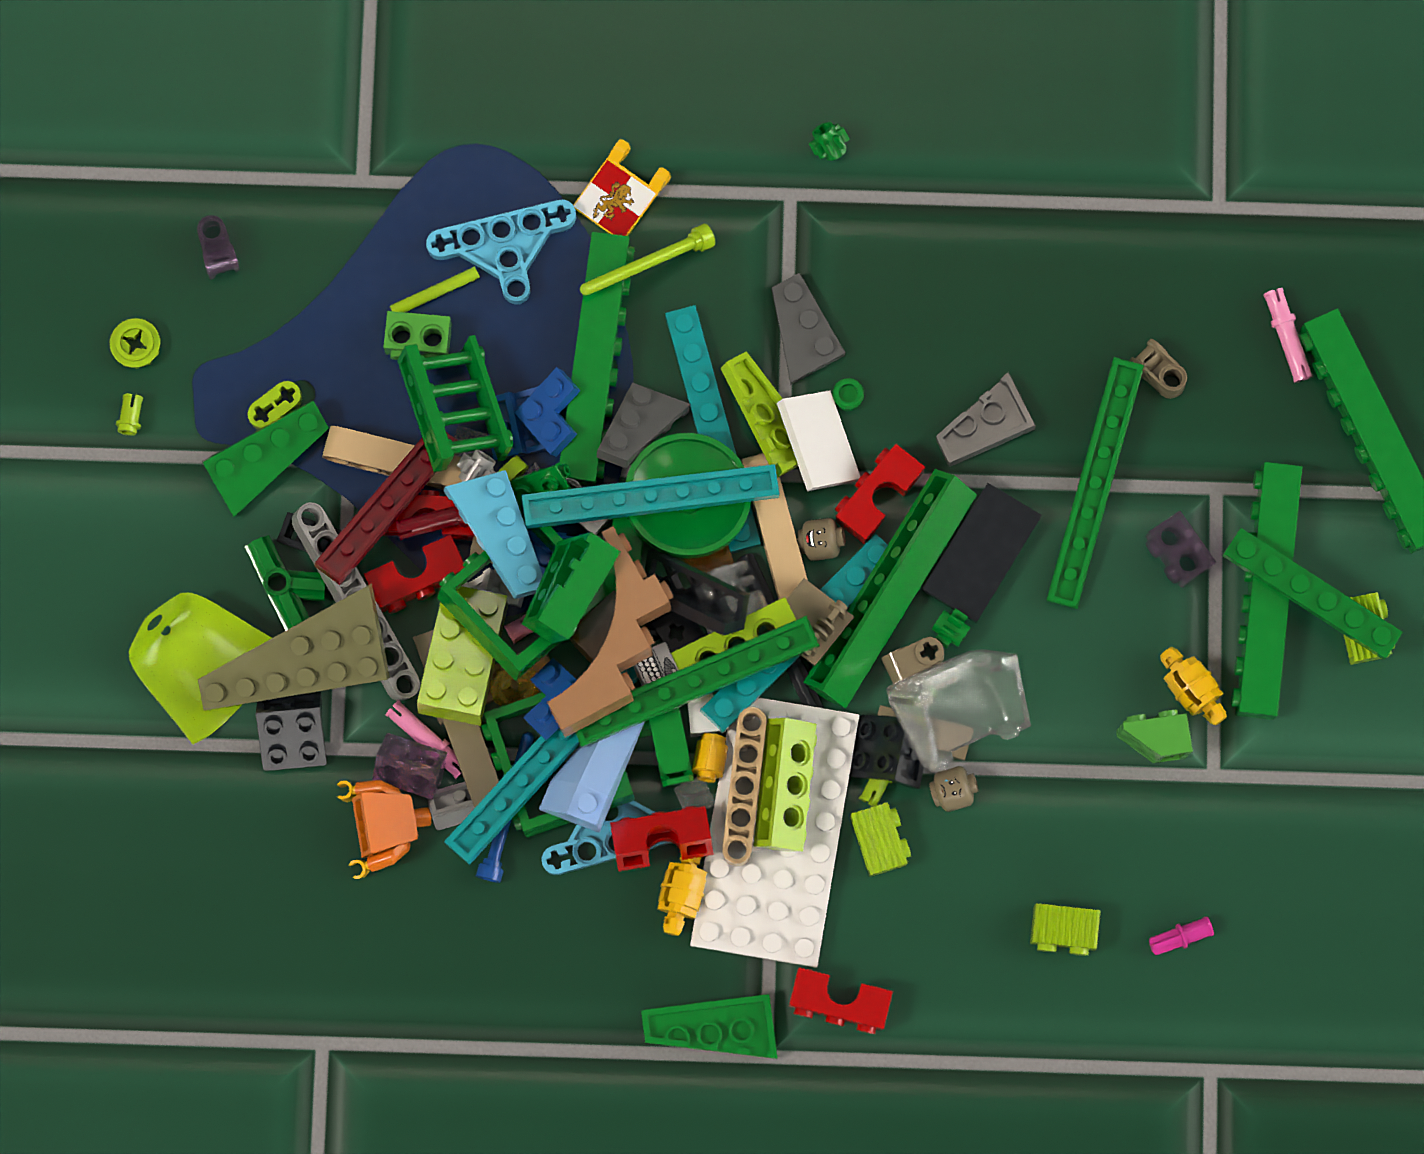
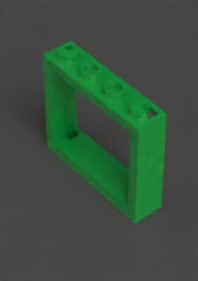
(481, 631)
(502, 762)

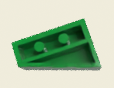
(569, 585)

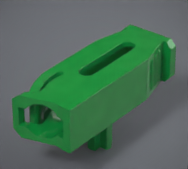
(669, 747)

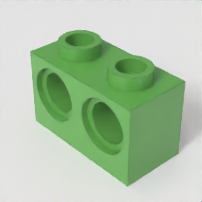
(419, 328)

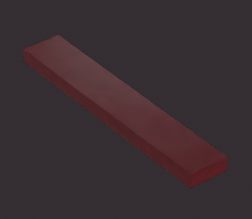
(377, 514)

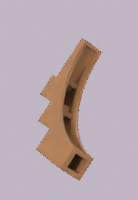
(602, 685)

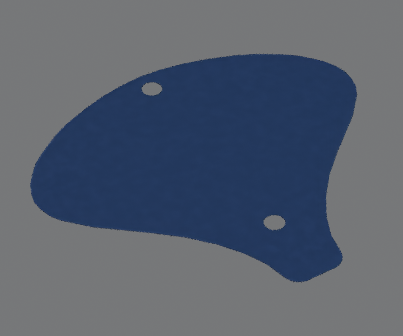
(342, 331)

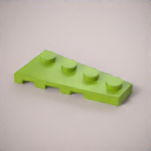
(759, 405)

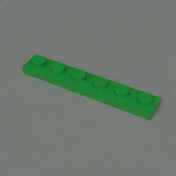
(1312, 594)

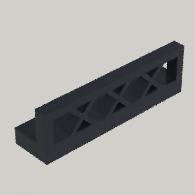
(695, 604)

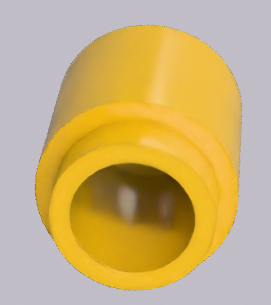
(710, 757)

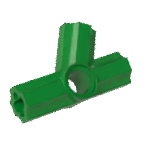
(299, 584)

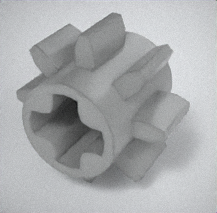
(475, 465)

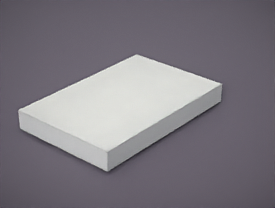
(818, 440)

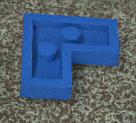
(542, 411)
(551, 681)

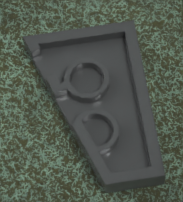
(803, 329)
(638, 423)
(987, 424)

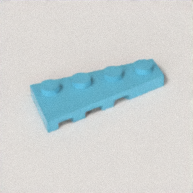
(497, 523)

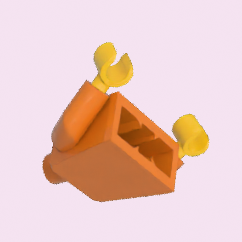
(383, 823)

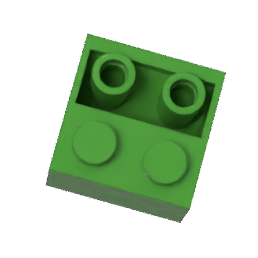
(1158, 738)

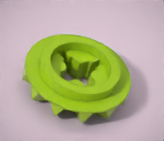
(130, 330)

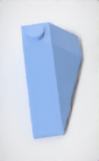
(590, 779)

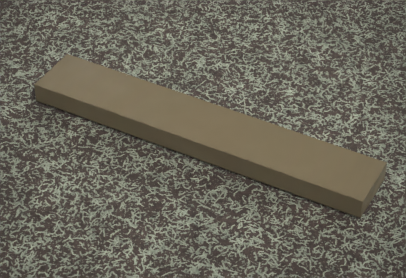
(466, 743)

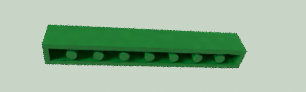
(594, 358)
(1369, 423)
(891, 587)
(1264, 607)

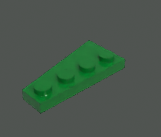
(259, 458)
(723, 1026)

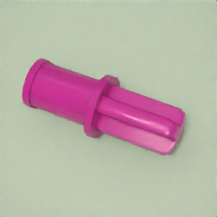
(1181, 936)

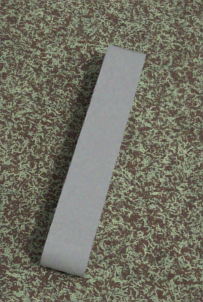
(324, 530)

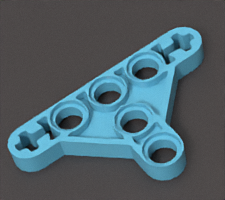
(489, 248)
(599, 840)

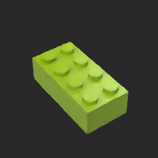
(457, 665)

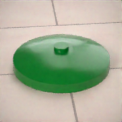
(687, 531)

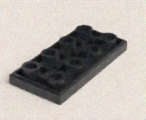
(982, 552)

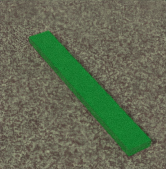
(1095, 483)
(705, 678)

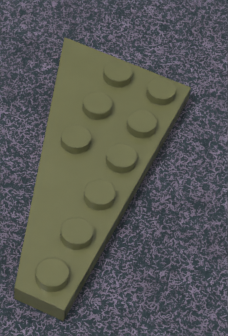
(321, 653)

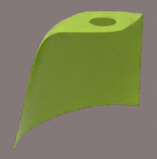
(199, 642)

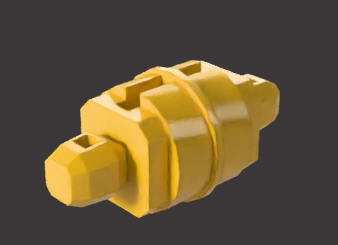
(1193, 686)
(681, 893)

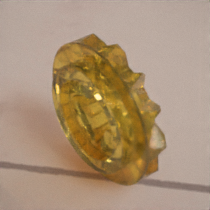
(503, 692)

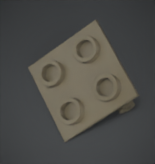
(824, 614)

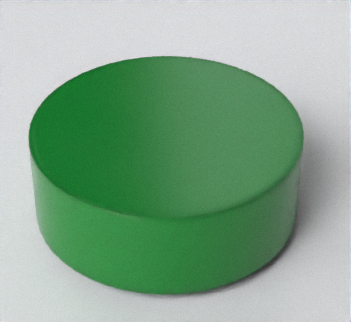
(848, 394)

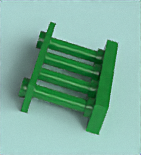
(433, 422)

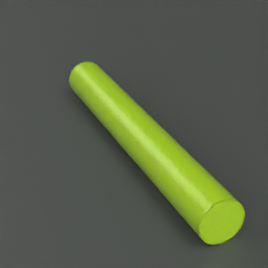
(435, 291)

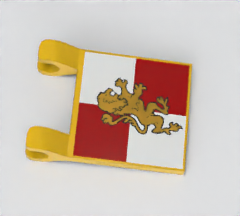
(616, 196)

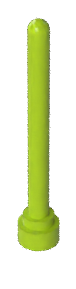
(700, 239)

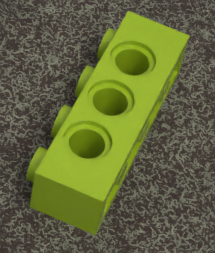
(774, 614)
(774, 797)

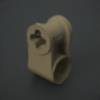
(1159, 367)
(909, 661)

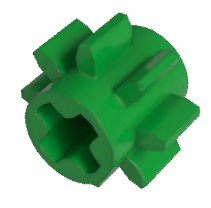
(829, 141)
(951, 628)

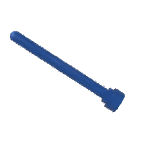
(491, 866)

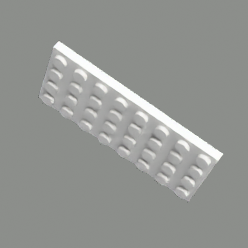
(778, 898)

